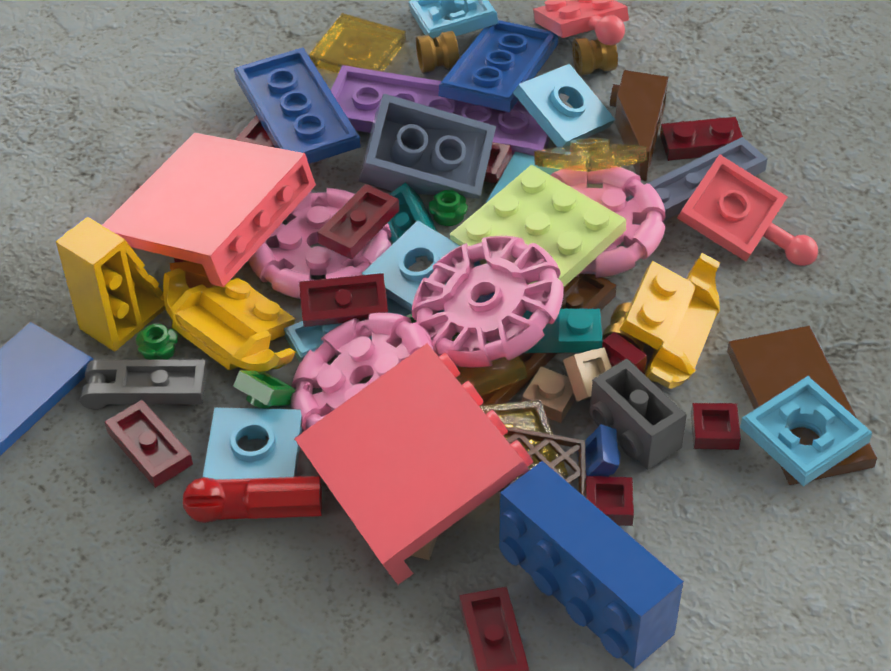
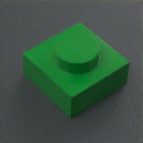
(263, 389)

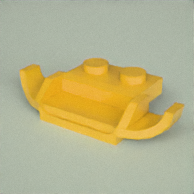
(674, 318)
(228, 322)

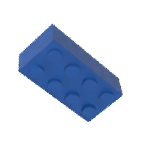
(589, 564)

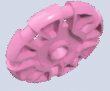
(643, 209)
(295, 258)
(498, 320)
(358, 357)

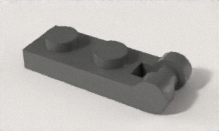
(144, 380)

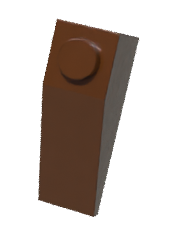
(639, 112)

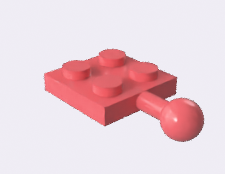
(580, 16)
(739, 210)

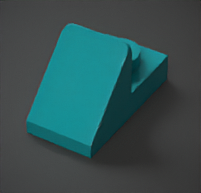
(571, 332)

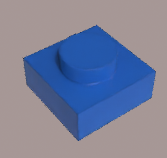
(602, 452)

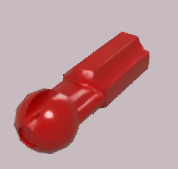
(253, 498)

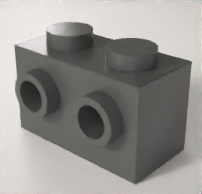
(643, 416)

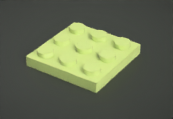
(547, 214)

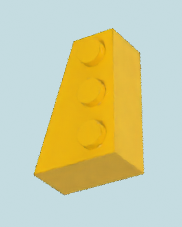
(107, 284)

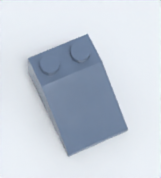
(426, 149)

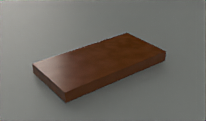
(778, 361)

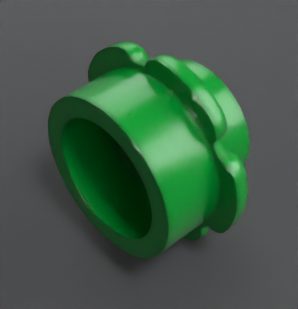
(448, 207)
(157, 342)

